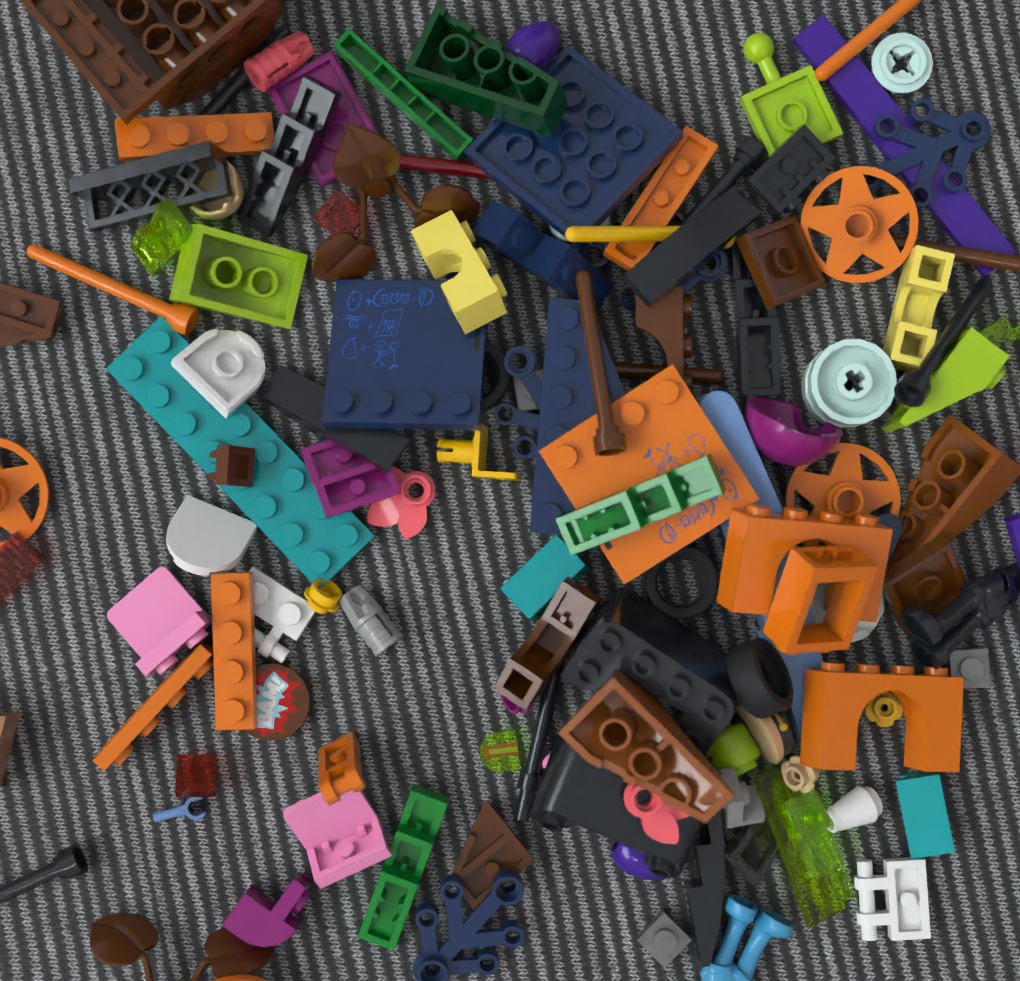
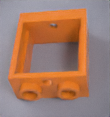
(795, 592)

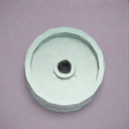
(871, 380)

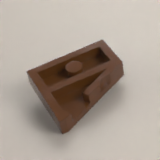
(27, 315)
(488, 850)

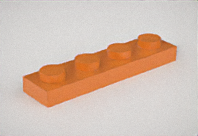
(231, 132)
(664, 194)
(234, 650)
(145, 717)

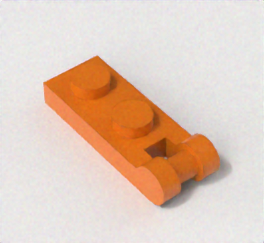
(340, 768)

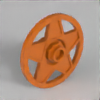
(860, 224)
(14, 484)
(844, 486)

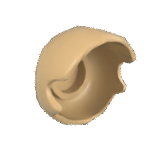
(223, 207)

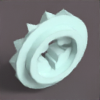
(900, 46)

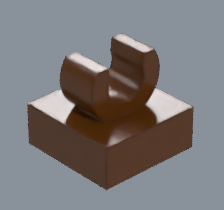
(233, 466)

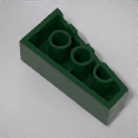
(483, 77)

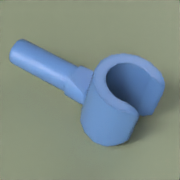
(179, 811)

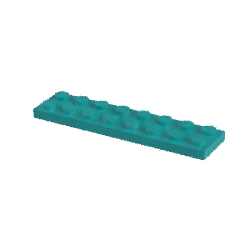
(282, 491)

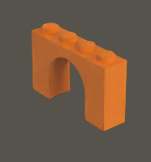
(762, 538)
(838, 696)

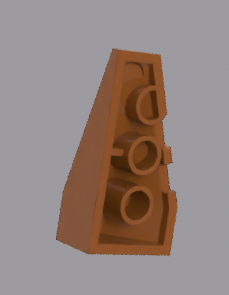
(953, 488)
(639, 741)

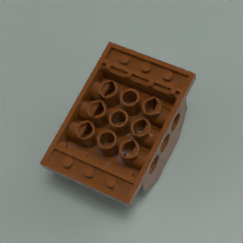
(156, 47)

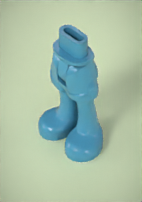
(740, 914)

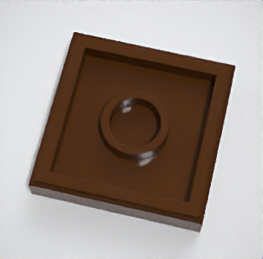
(780, 262)
(924, 579)

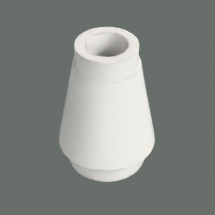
(855, 809)

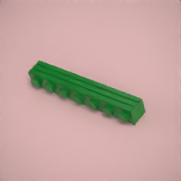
(402, 94)

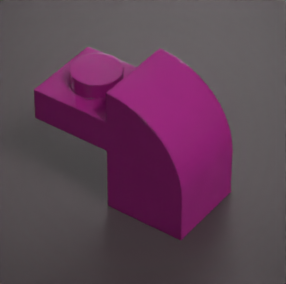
(265, 922)

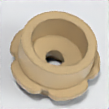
(807, 775)

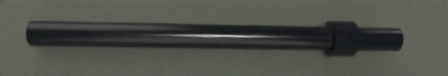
(529, 779)

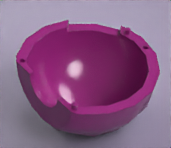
(782, 436)

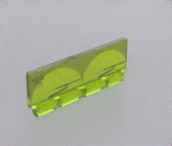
(816, 898)

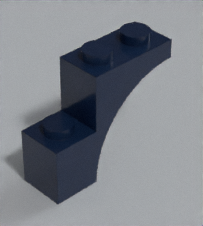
(545, 257)

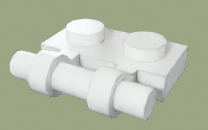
(280, 608)
(905, 899)

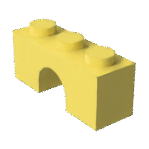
(920, 286)
(472, 292)

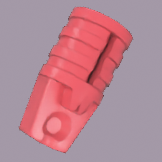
(278, 60)

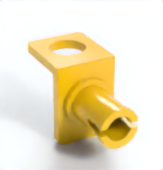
(472, 452)

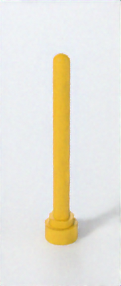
(623, 234)

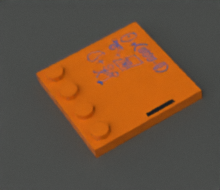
(661, 433)

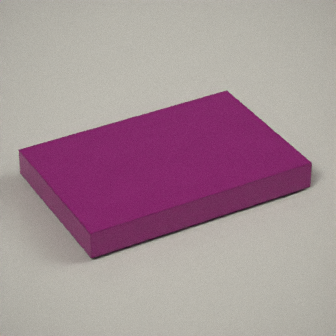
(349, 110)

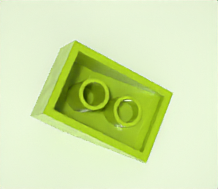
(238, 276)
(965, 370)

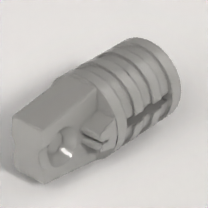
(370, 620)

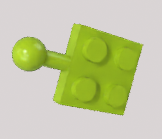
(786, 101)

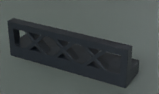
(149, 172)

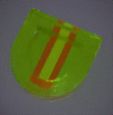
(500, 751)

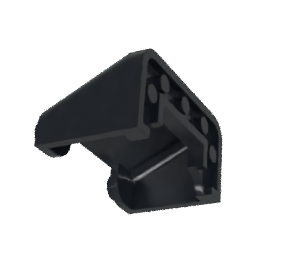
(593, 799)

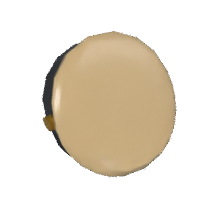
(770, 734)

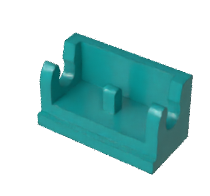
(541, 576)
(924, 814)

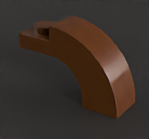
(548, 644)

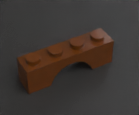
(667, 323)

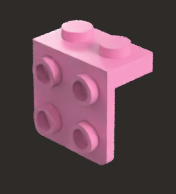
(159, 621)
(338, 836)

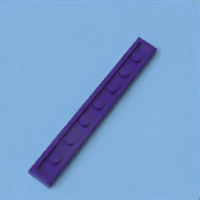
(869, 101)

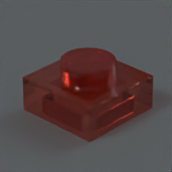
(338, 214)
(196, 775)

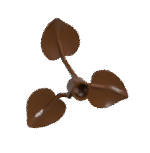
(368, 163)
(126, 936)

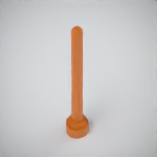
(864, 38)
(180, 316)

